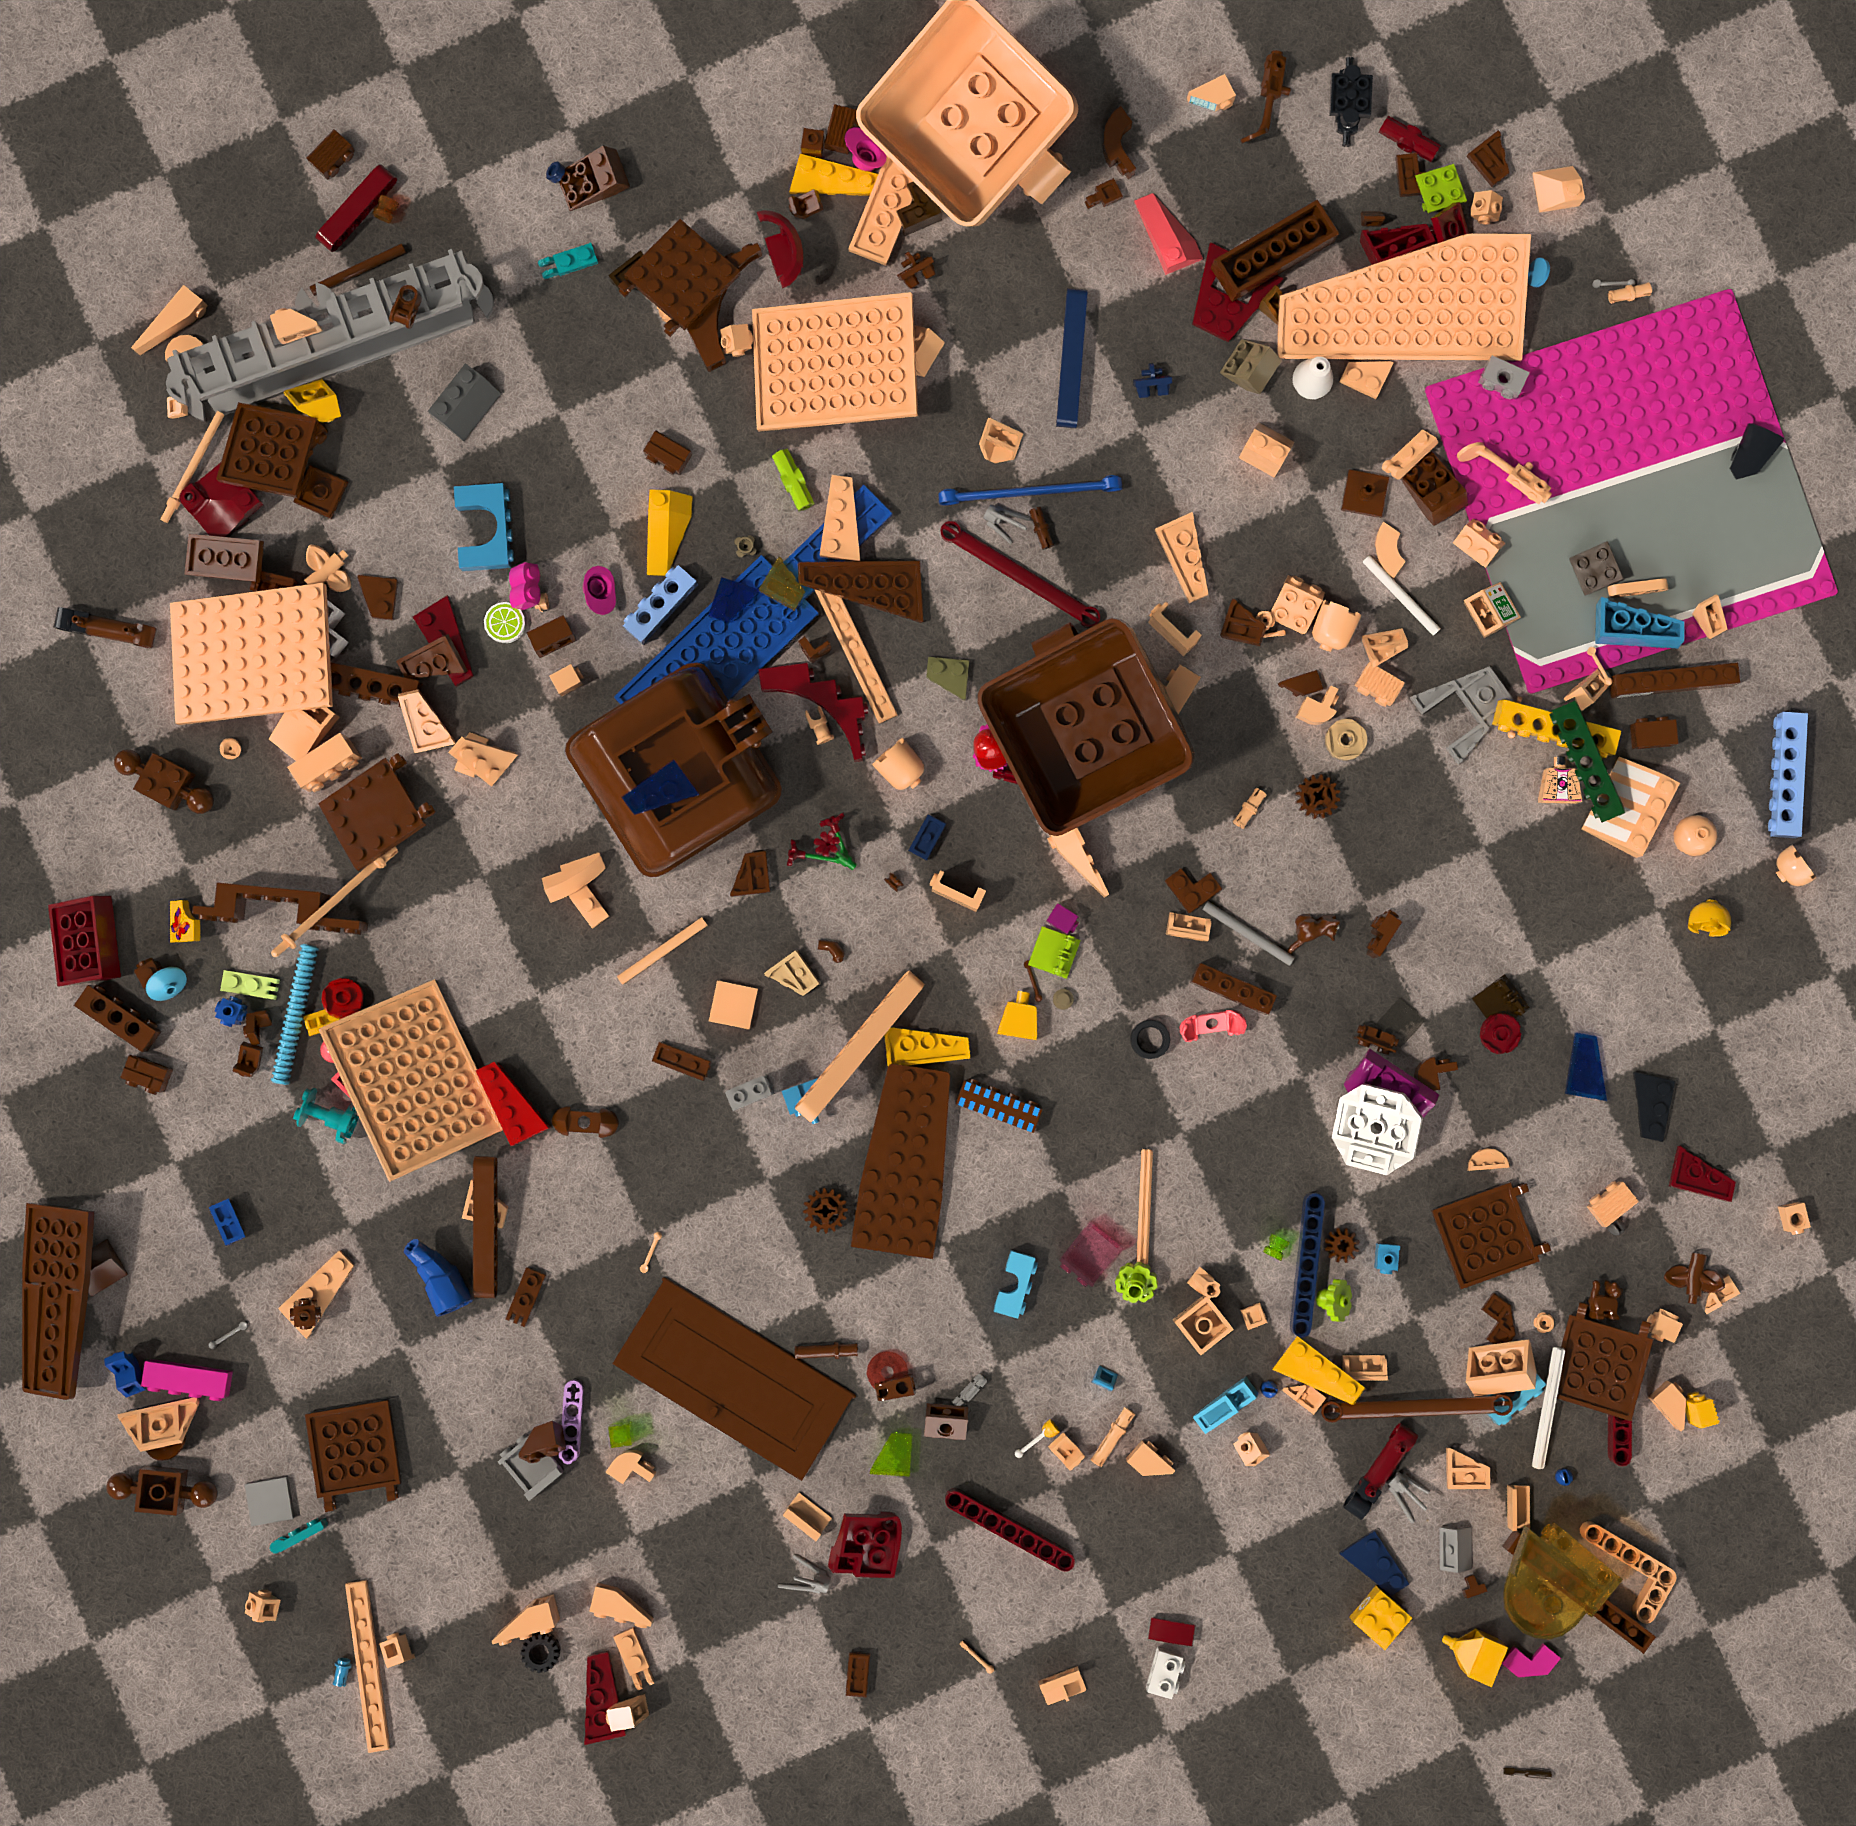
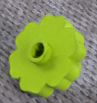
(1136, 1282)
(1335, 1300)

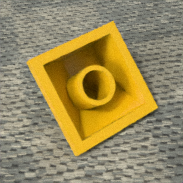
(315, 400)

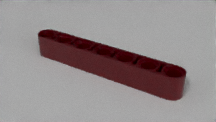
(1015, 1538)

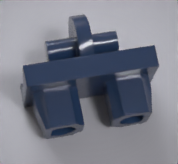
(1162, 382)

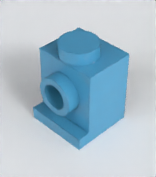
(1383, 1250)

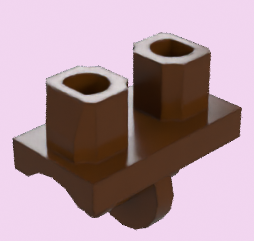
(908, 275)

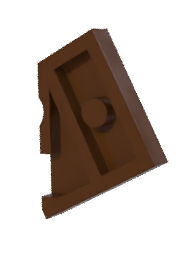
(1490, 159)
(379, 595)
(1242, 625)
(752, 876)

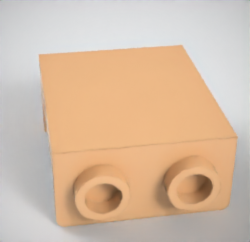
(1170, 632)
(955, 896)

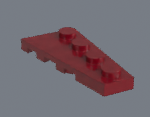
(600, 1696)

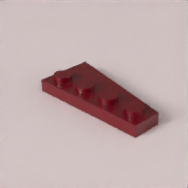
(439, 621)

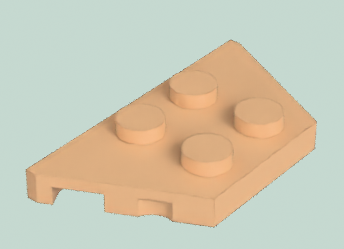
(159, 1424)

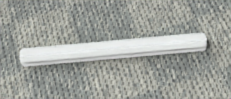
(1548, 1407)

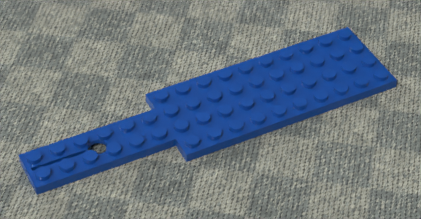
(758, 631)

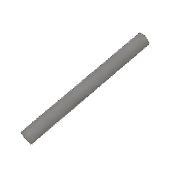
(1248, 933)

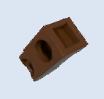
(895, 1388)

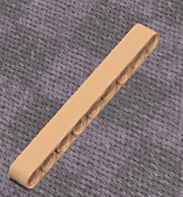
(859, 1046)

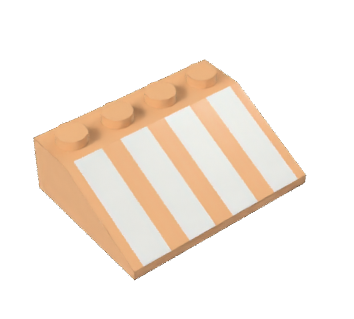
(1645, 801)

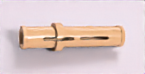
(1117, 1429)

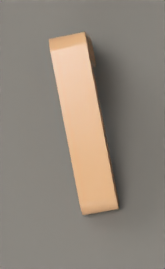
(1635, 1561)

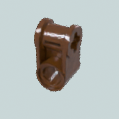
(405, 311)

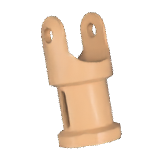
(820, 727)

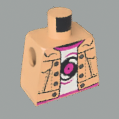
(1559, 784)

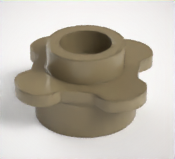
(749, 541)

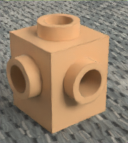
(1486, 207)
(262, 1606)

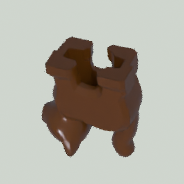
(1604, 1305)

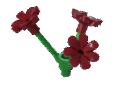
(826, 845)

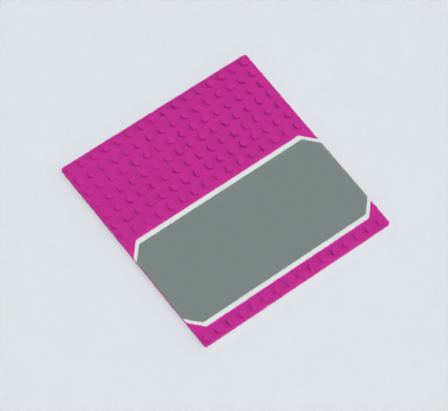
(1636, 454)

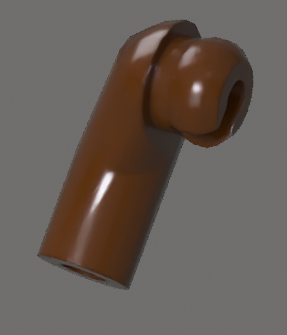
(834, 948)

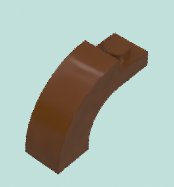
(1116, 127)

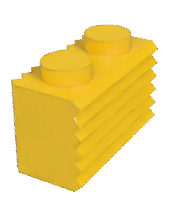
(1700, 1410)

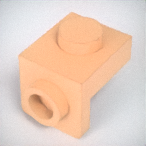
(1066, 1451)

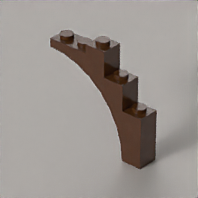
(705, 328)

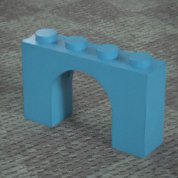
(497, 552)

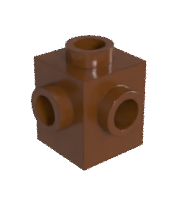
(307, 1306)

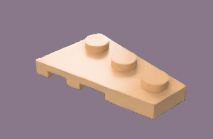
(482, 759)

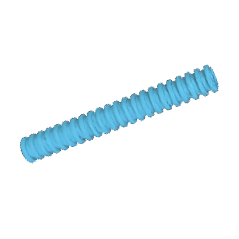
(294, 1014)

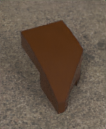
(1303, 684)

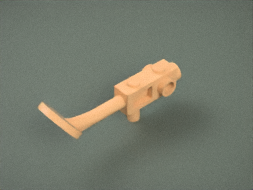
(1519, 477)

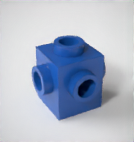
(238, 1011)

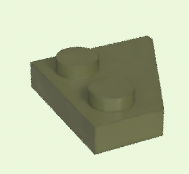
(949, 674)

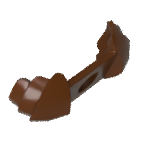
(603, 1123)

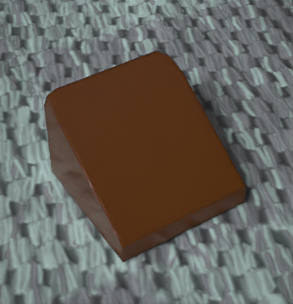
(1372, 218)

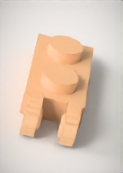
(633, 1656)

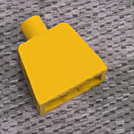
(1019, 1018)

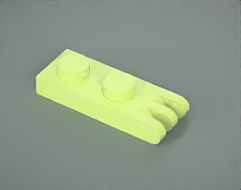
(248, 984)

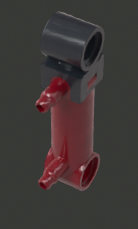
(1370, 1486)

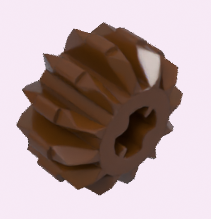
(1348, 1249)

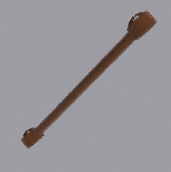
(1417, 1407)

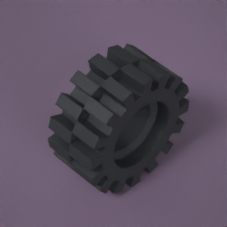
(531, 1661)

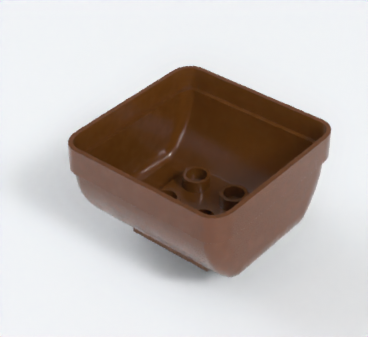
(1085, 724)
(709, 740)

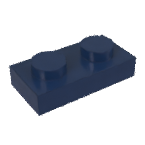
(927, 837)

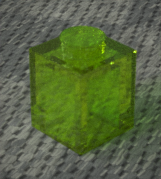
(621, 1434)

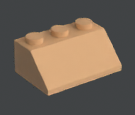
(1501, 1368)

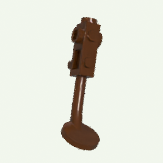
(1271, 89)

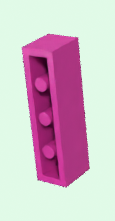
(186, 1379)

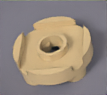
(1339, 749)

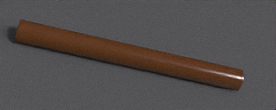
(361, 267)

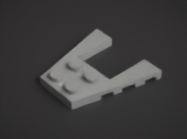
(1479, 694)

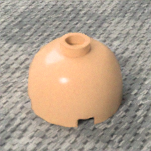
(1695, 835)
(1793, 868)

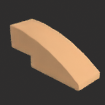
(573, 876)

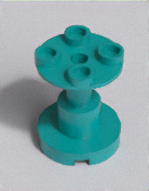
(334, 1118)

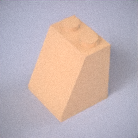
(1266, 449)

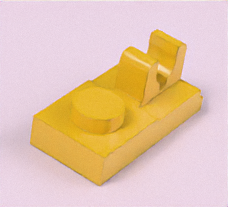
(317, 1020)

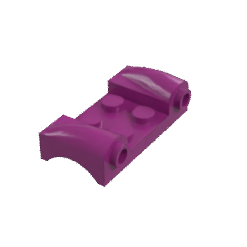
(1381, 1073)

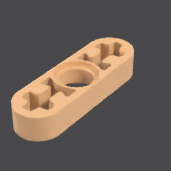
(1637, 588)

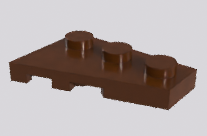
(433, 659)

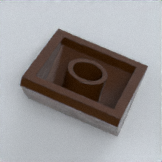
(105, 1268)

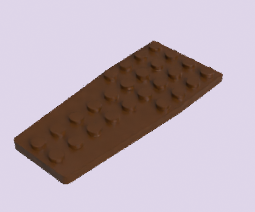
(904, 1164)
(54, 1297)

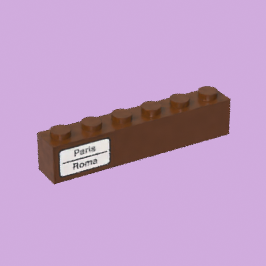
(1674, 680)

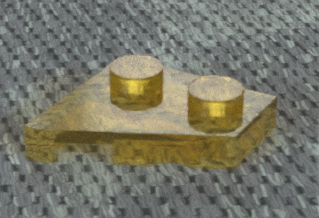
(782, 586)

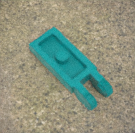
(569, 261)
(298, 1535)

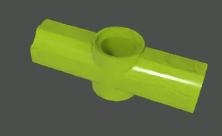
(793, 480)

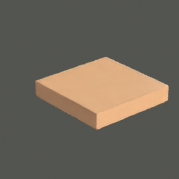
(733, 1005)

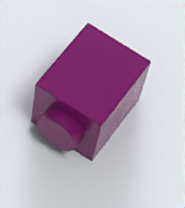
(1063, 919)

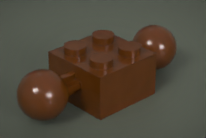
(164, 781)
(161, 1490)

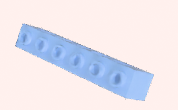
(1796, 767)

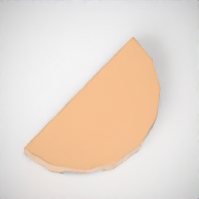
(181, 344)
(1487, 1159)

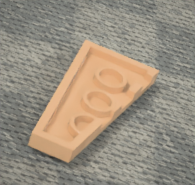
(840, 524)
(1184, 555)
(321, 1287)

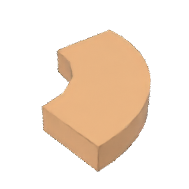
(1387, 549)

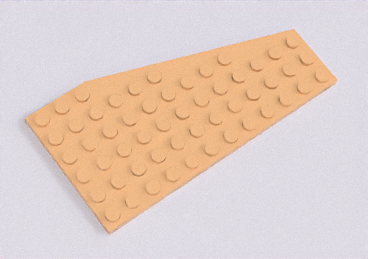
(1424, 305)

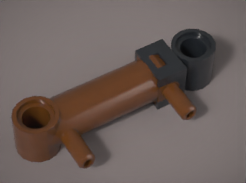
(103, 627)

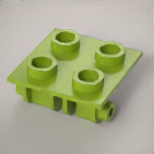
(1440, 188)
(1054, 952)

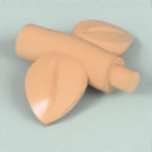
(327, 568)

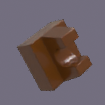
(1473, 1587)

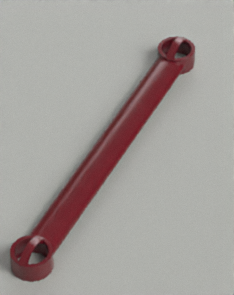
(1019, 574)

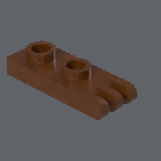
(526, 1296)

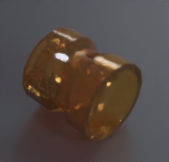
(385, 209)

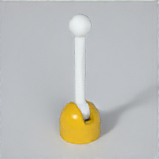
(1049, 1430)

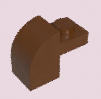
(1428, 1071)

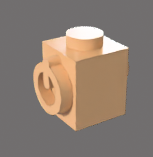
(736, 339)
(1664, 1326)
(1251, 1448)

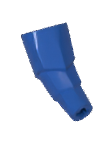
(442, 1280)

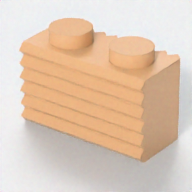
(1379, 684)
(1612, 1203)

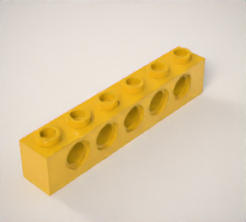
(1504, 719)

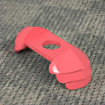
(1227, 1020)

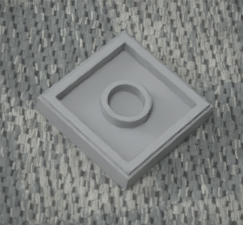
(269, 1501)

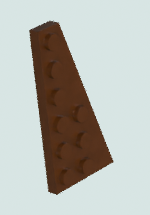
(876, 584)

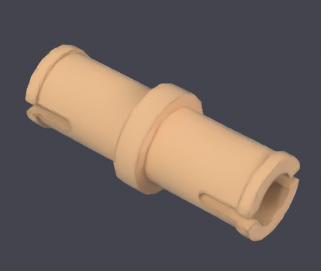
(1629, 293)
(1249, 808)

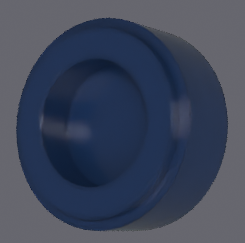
(555, 172)

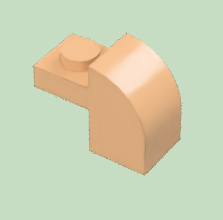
(1316, 712)
(629, 1461)

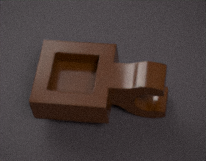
(1105, 193)

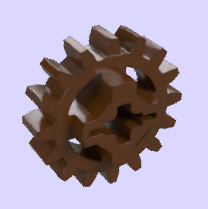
(1309, 791)
(825, 1219)

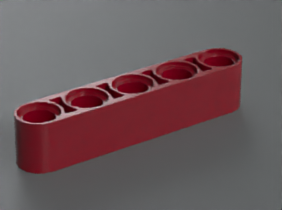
(356, 208)
(1623, 1444)

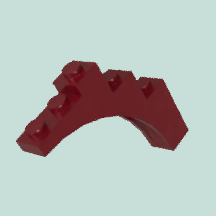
(796, 680)

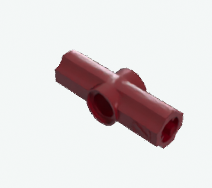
(1409, 138)

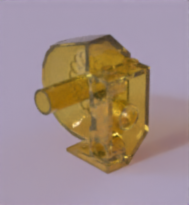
(1554, 1583)

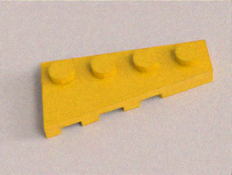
(830, 178)
(919, 1047)
(1313, 1369)

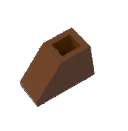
(543, 1442)

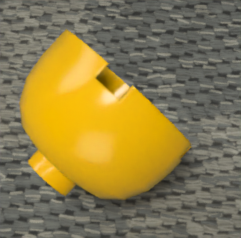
(1710, 917)

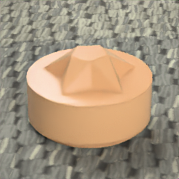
(230, 748)

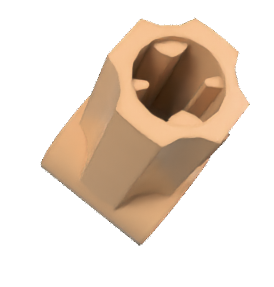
(1204, 1283)

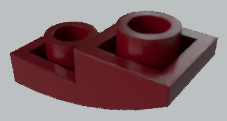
(1171, 1631)

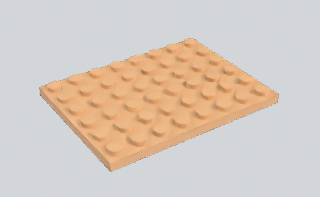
(835, 362)
(251, 654)
(411, 1079)

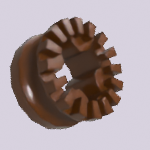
(892, 882)

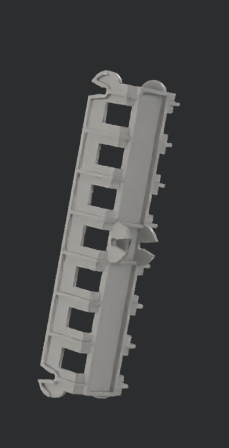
(332, 351)

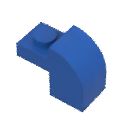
(126, 1372)

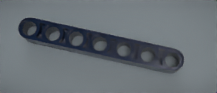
(1071, 358)
(1311, 1274)

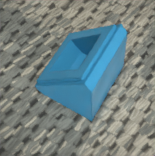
(1105, 1378)

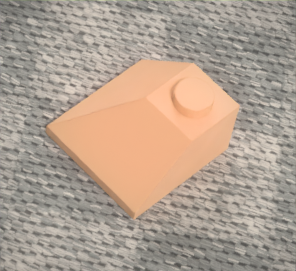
(1558, 189)

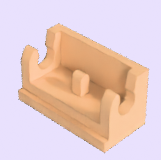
(1188, 927)
(1365, 1367)

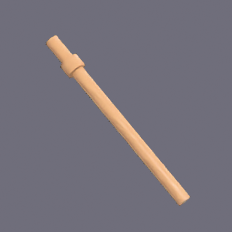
(173, 503)

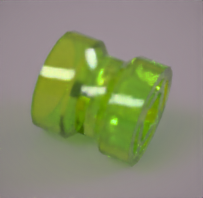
(1276, 1246)

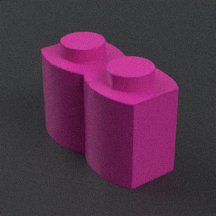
(524, 586)

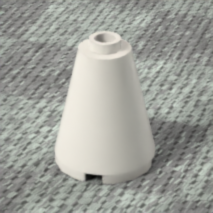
(1313, 378)

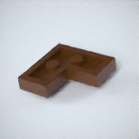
(1407, 168)
(1192, 895)

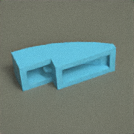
(1226, 1405)

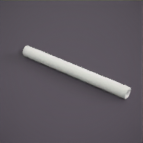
(1401, 595)

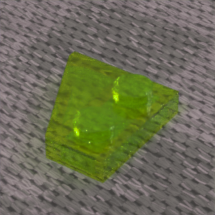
(894, 1456)

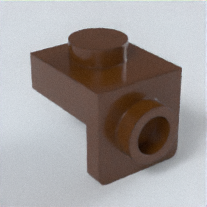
(806, 204)
(253, 1023)
(248, 1059)

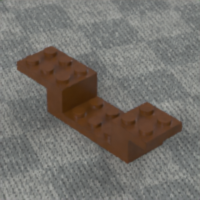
(231, 906)

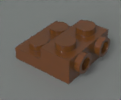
(1384, 929)

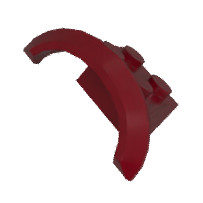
(783, 248)

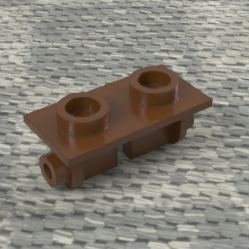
(1368, 1037)

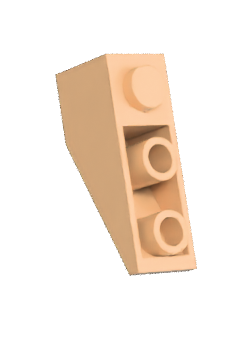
(615, 1603)

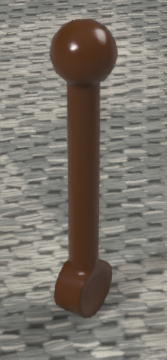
(1038, 997)

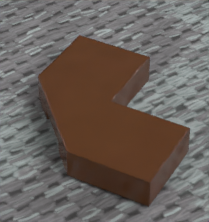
(1501, 1312)

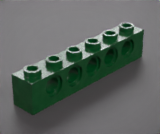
(1570, 710)

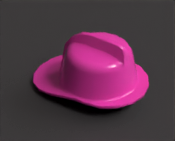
(865, 152)
(599, 590)

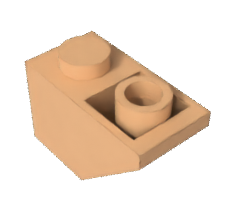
(1148, 1462)

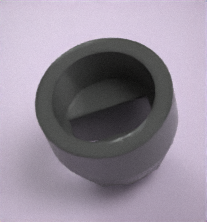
(1614, 1230)

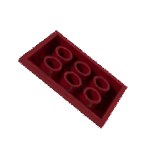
(84, 940)

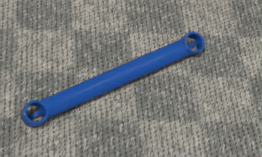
(1107, 484)

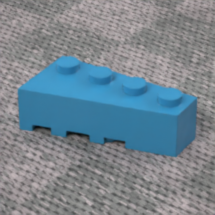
(1635, 627)

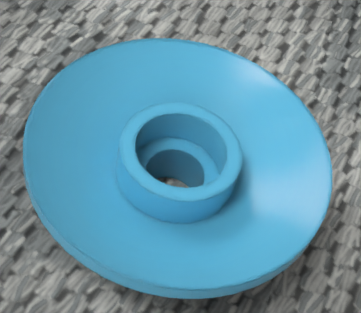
(166, 983)

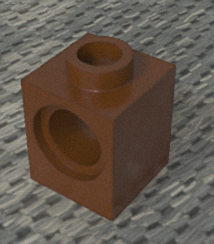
(812, 142)

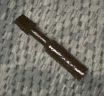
(1530, 1773)

